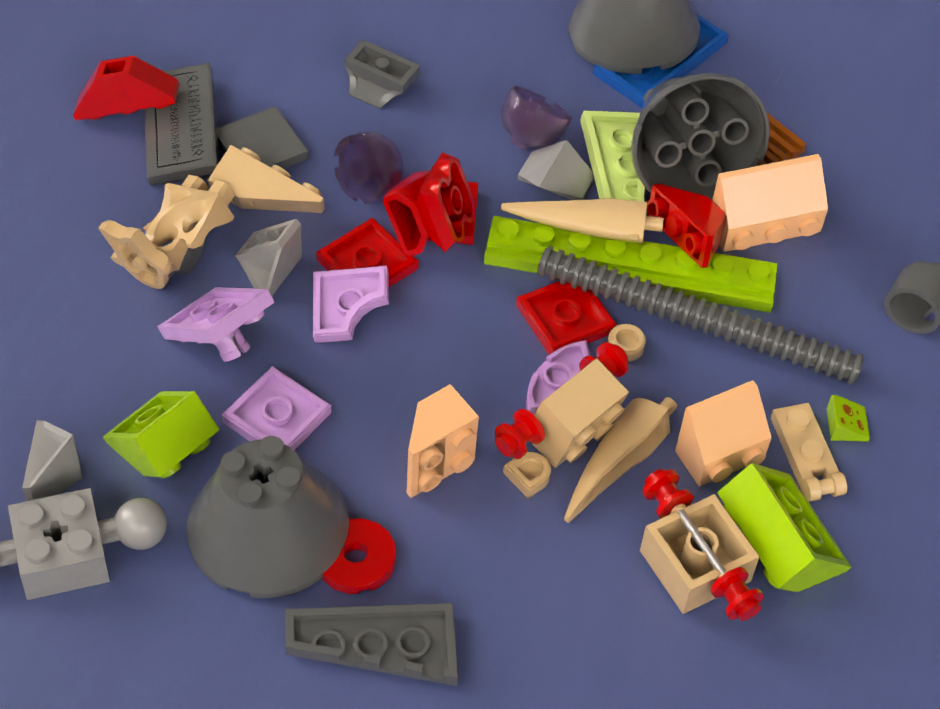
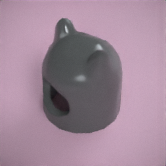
(915, 297)

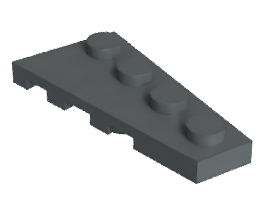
(385, 638)

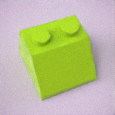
(163, 433)

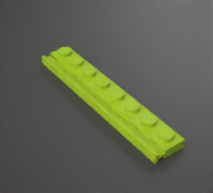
(725, 281)

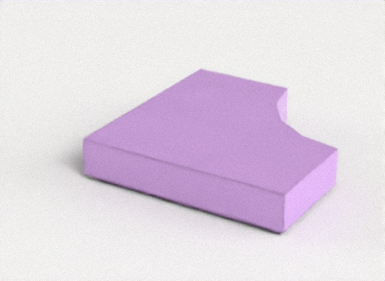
(344, 298)

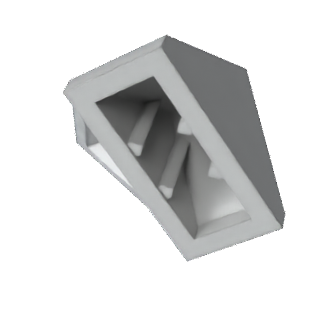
(558, 170)
(271, 254)
(51, 462)

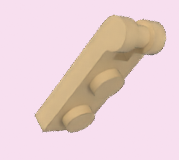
(808, 452)

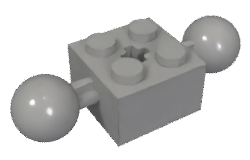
(62, 541)

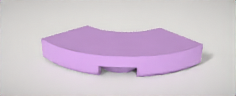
(555, 372)

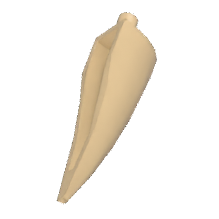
(597, 217)
(625, 445)

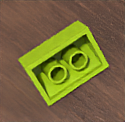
(782, 528)

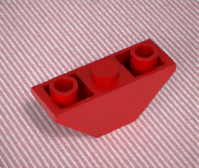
(125, 87)
(689, 221)

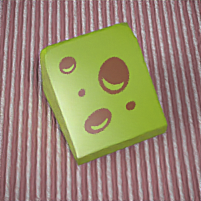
(846, 420)

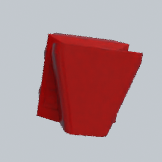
(431, 206)

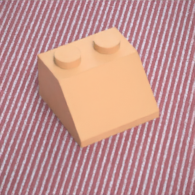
(724, 434)

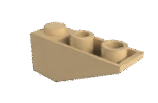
(264, 186)

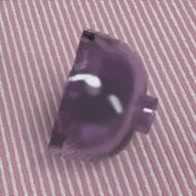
(532, 119)
(368, 166)

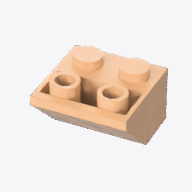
(440, 440)

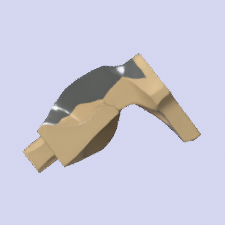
(185, 218)

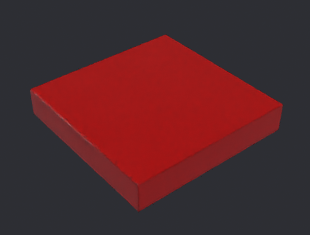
(368, 247)
(564, 315)

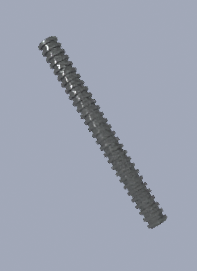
(700, 315)

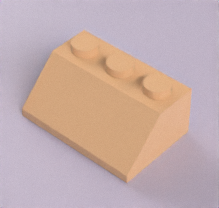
(771, 202)

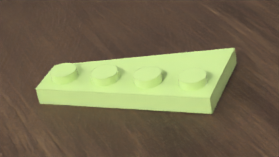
(609, 150)

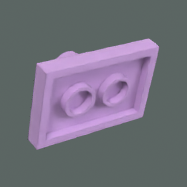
(217, 319)

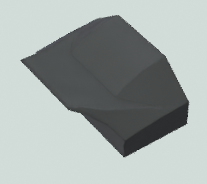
(378, 74)

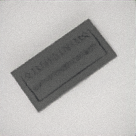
(184, 134)

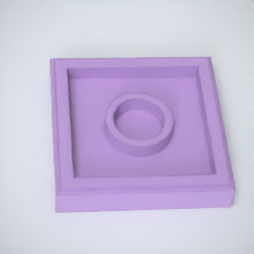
(277, 408)

